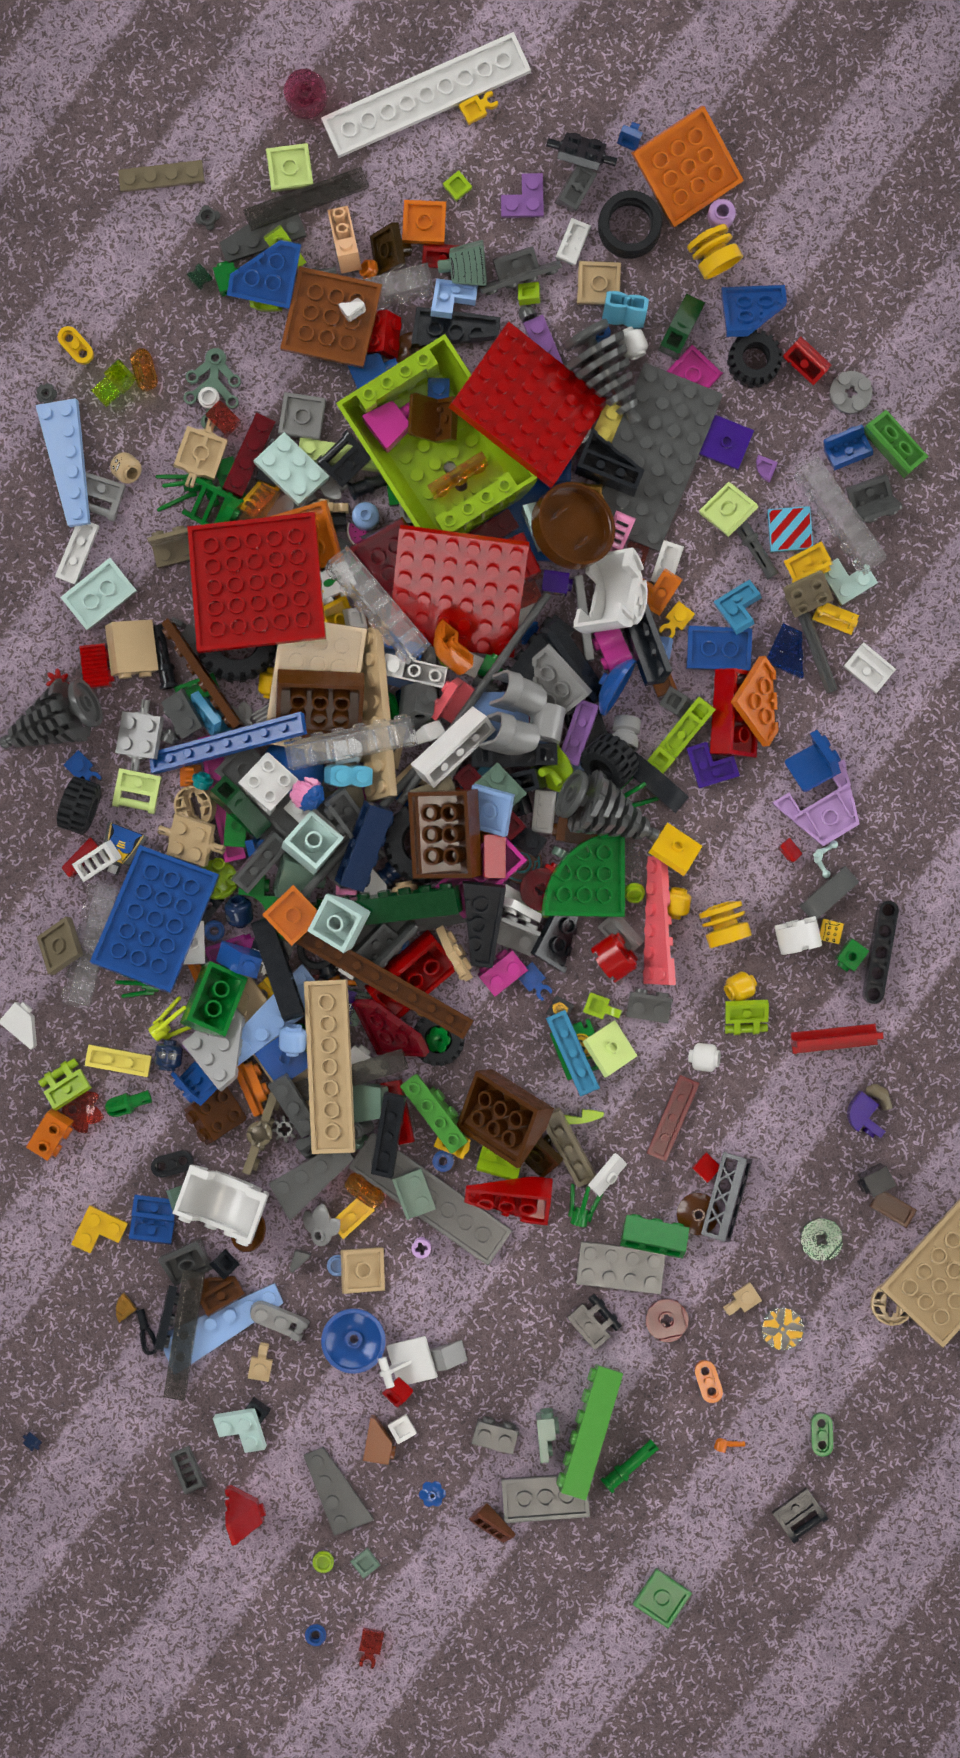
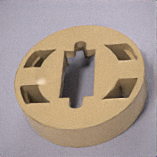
(186, 806)
(896, 1319)

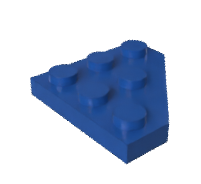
(268, 276)
(750, 307)

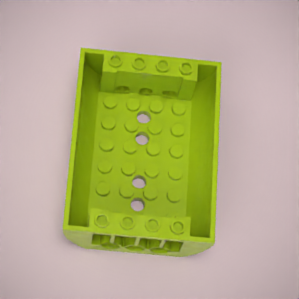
(420, 462)

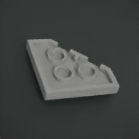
(558, 679)
(218, 1054)

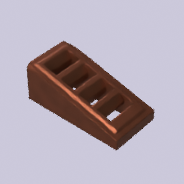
(492, 1523)

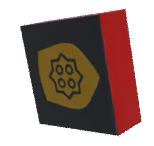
(558, 1005)

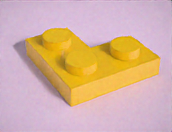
(98, 1223)

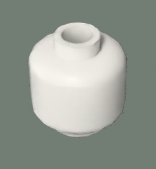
(635, 343)
(704, 1057)

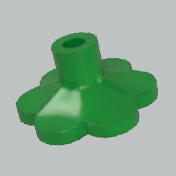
(438, 1039)

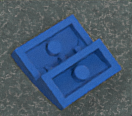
(152, 1220)

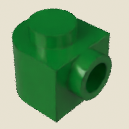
(486, 665)

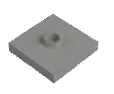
(302, 416)

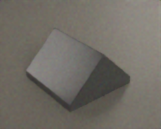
(188, 1257)

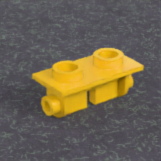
(836, 618)

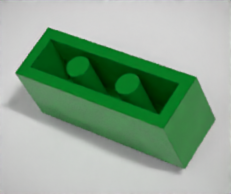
(654, 1236)

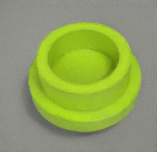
(634, 892)
(323, 1561)

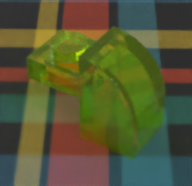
(117, 382)

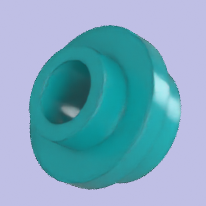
(202, 780)

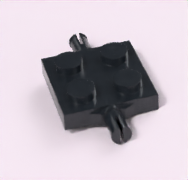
(582, 151)

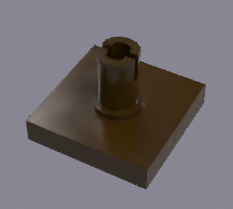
(388, 248)
(543, 1157)

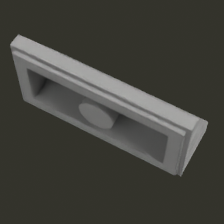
(618, 924)

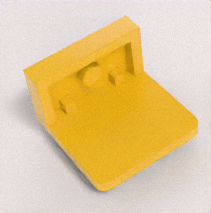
(808, 562)

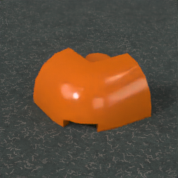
(450, 651)

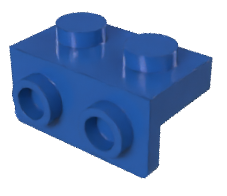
(847, 447)
(195, 1084)

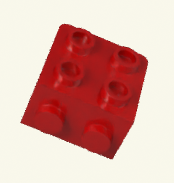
(386, 334)

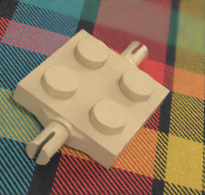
(200, 453)
(191, 839)
(455, 953)

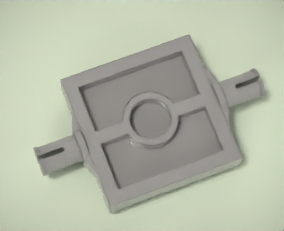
(139, 735)

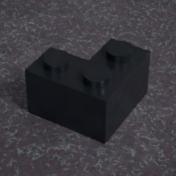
(528, 781)

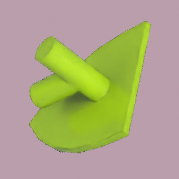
(557, 774)

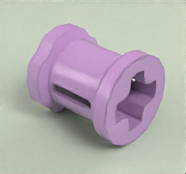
(417, 1253)

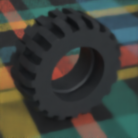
(238, 669)
(396, 850)

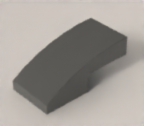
(676, 702)

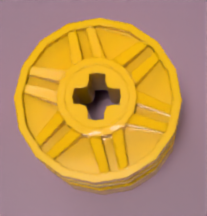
(716, 254)
(725, 924)

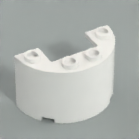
(618, 593)
(221, 1203)

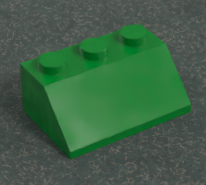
(214, 999)

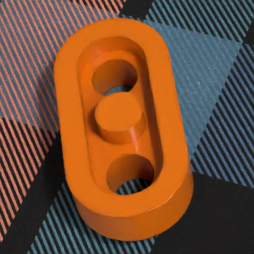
(260, 1089)
(708, 1380)

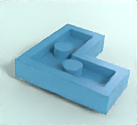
(733, 606)

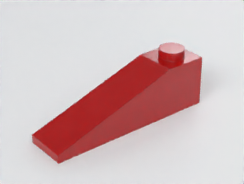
(518, 1197)
(242, 1514)

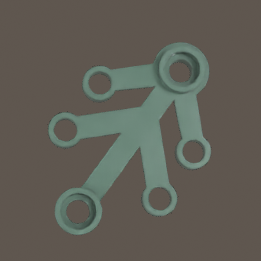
(213, 380)

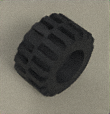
(755, 376)
(611, 757)
(78, 805)
(438, 1058)

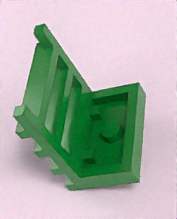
(228, 512)

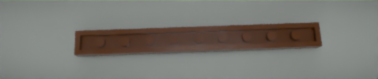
(390, 985)

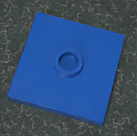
(278, 1063)

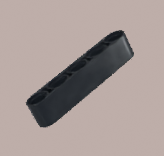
(884, 962)
(278, 970)

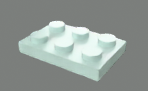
(291, 469)
(98, 594)

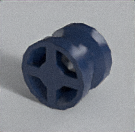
(388, 874)

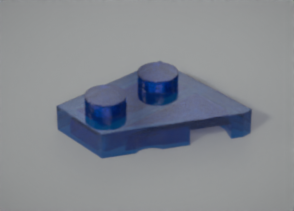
(787, 651)

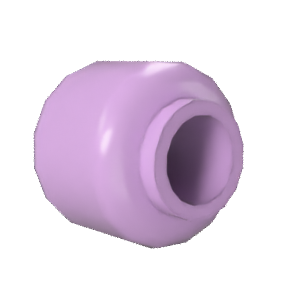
(721, 212)

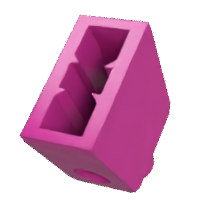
(388, 424)

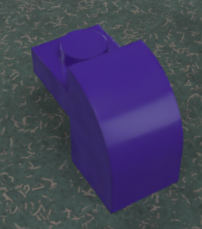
(859, 1112)

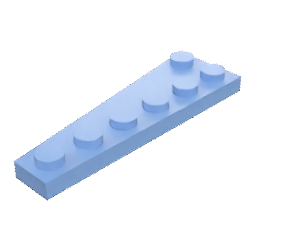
(64, 445)
(267, 1021)
(227, 1322)

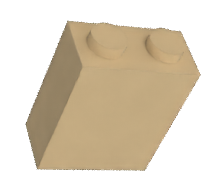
(131, 648)

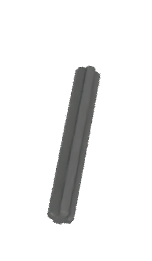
(817, 652)

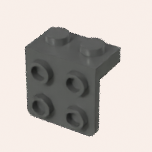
(873, 499)

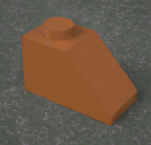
(378, 1443)

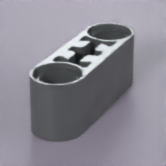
(829, 893)

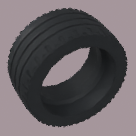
(639, 200)

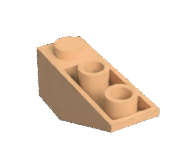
(344, 239)

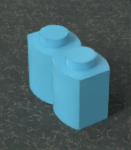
(625, 309)
(348, 775)

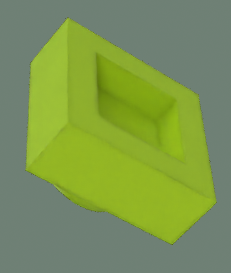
(457, 186)
(529, 293)

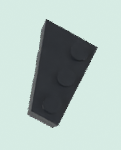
(608, 466)

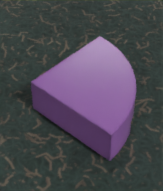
(765, 467)

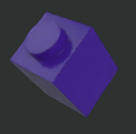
(556, 583)

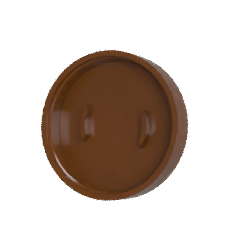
(573, 525)

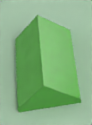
(894, 443)

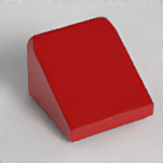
(790, 850)
(706, 1167)
(399, 1393)

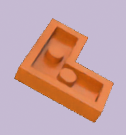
(662, 591)

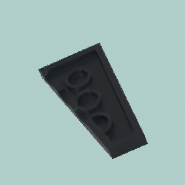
(459, 329)
(483, 918)
(555, 941)

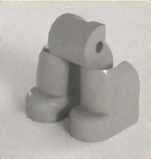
(531, 699)

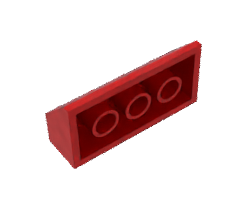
(729, 731)
(421, 965)

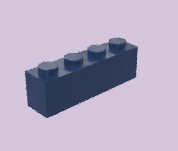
(364, 847)

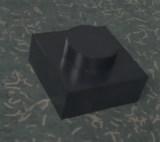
(224, 1264)
(261, 1409)

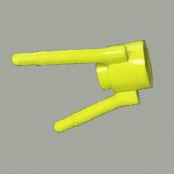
(160, 1027)

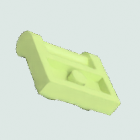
(140, 784)

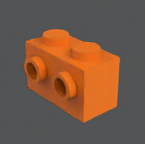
(50, 1133)

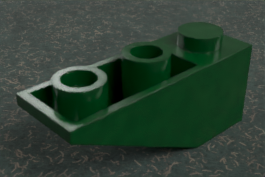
(681, 326)
(239, 807)

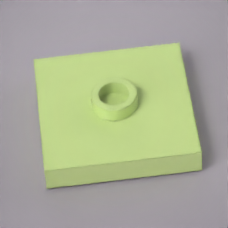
(289, 167)
(728, 509)
(609, 1048)

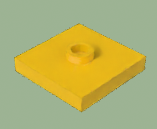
(675, 849)

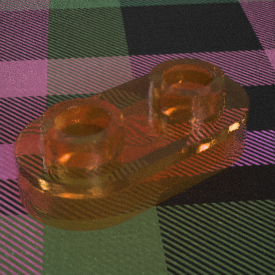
(143, 369)
(364, 1191)

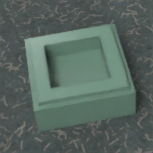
(365, 1562)

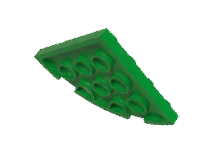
(589, 880)

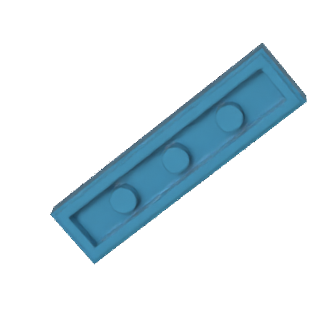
(572, 1053)

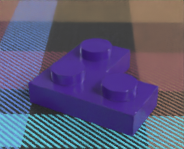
(707, 771)

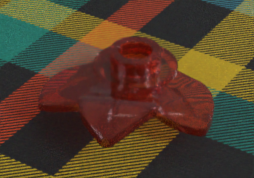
(85, 1112)

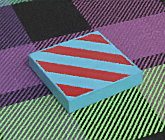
(790, 529)

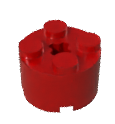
(615, 957)

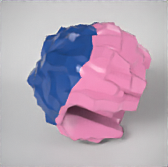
(307, 794)

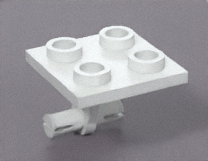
(409, 1360)

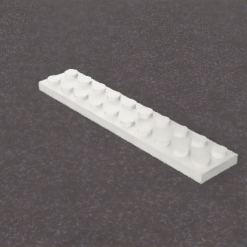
(425, 95)

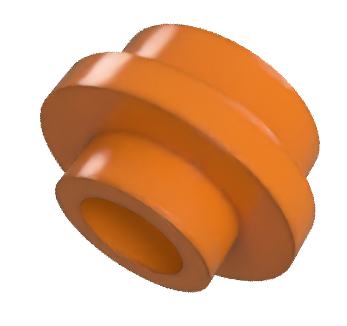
(369, 269)

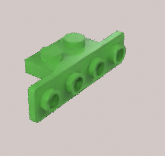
(435, 1112)

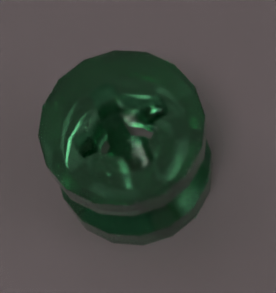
(199, 276)

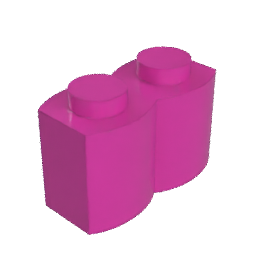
(612, 647)

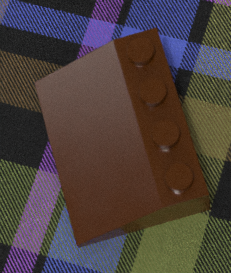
(323, 696)
(445, 833)
(503, 1116)

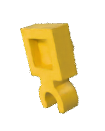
(475, 109)
(678, 617)

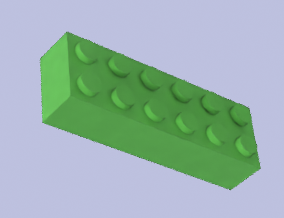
(590, 1431)

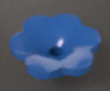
(532, 629)
(435, 1489)

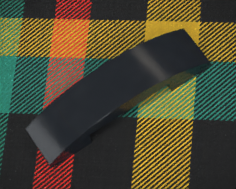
(542, 756)
(659, 785)

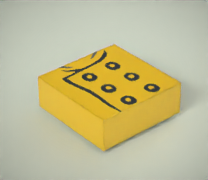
(831, 931)

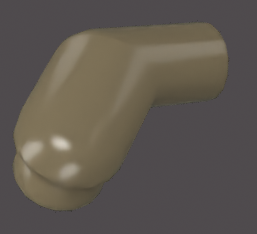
(880, 1093)

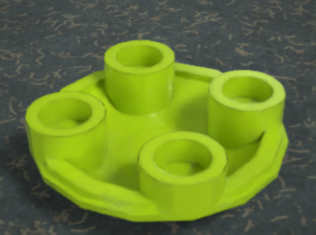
(224, 885)

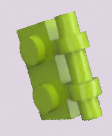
(746, 1012)
(68, 1088)

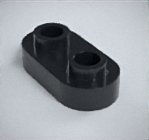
(172, 1163)

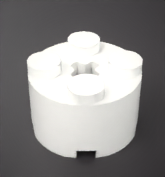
(798, 935)

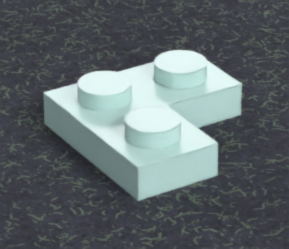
(846, 586)
(245, 1424)

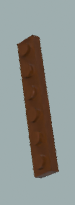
(196, 667)

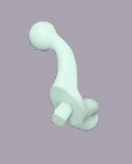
(818, 855)

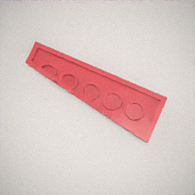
(658, 964)

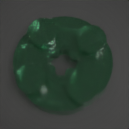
(833, 1237)

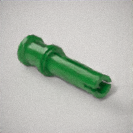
(622, 1472)

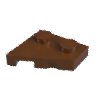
(220, 1293)

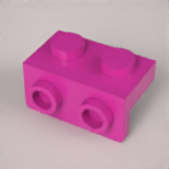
(504, 972)

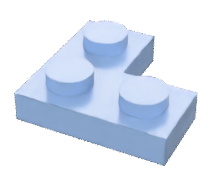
(448, 293)

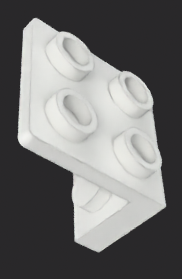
(267, 783)

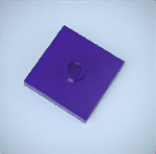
(726, 442)

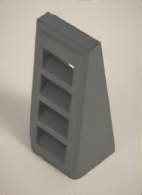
(195, 1467)

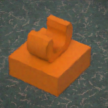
(187, 773)

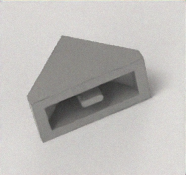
(448, 1355)

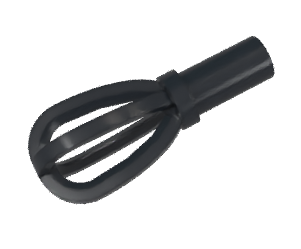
(145, 1326)

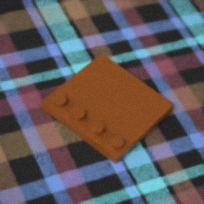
(318, 326)

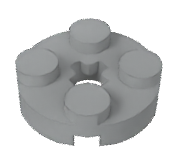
(840, 397)

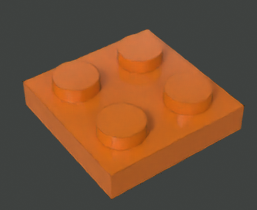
(424, 222)
(291, 915)

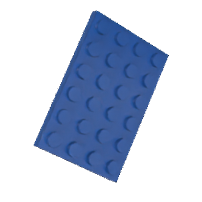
(154, 919)

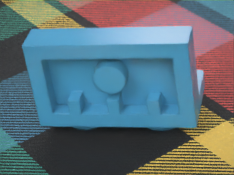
(210, 716)

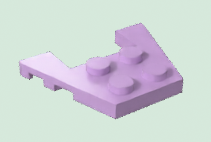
(828, 816)

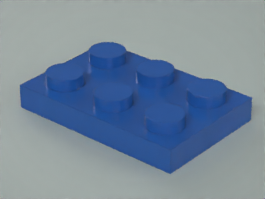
(718, 648)

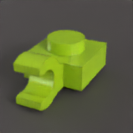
(598, 1007)

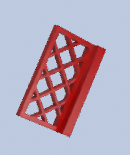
(835, 1038)

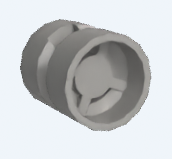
(627, 728)

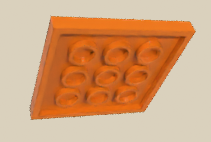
(687, 166)

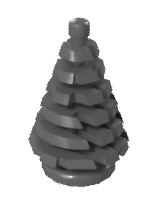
(602, 362)
(57, 716)
(600, 808)

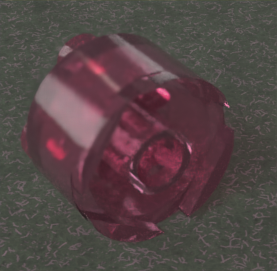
(305, 106)

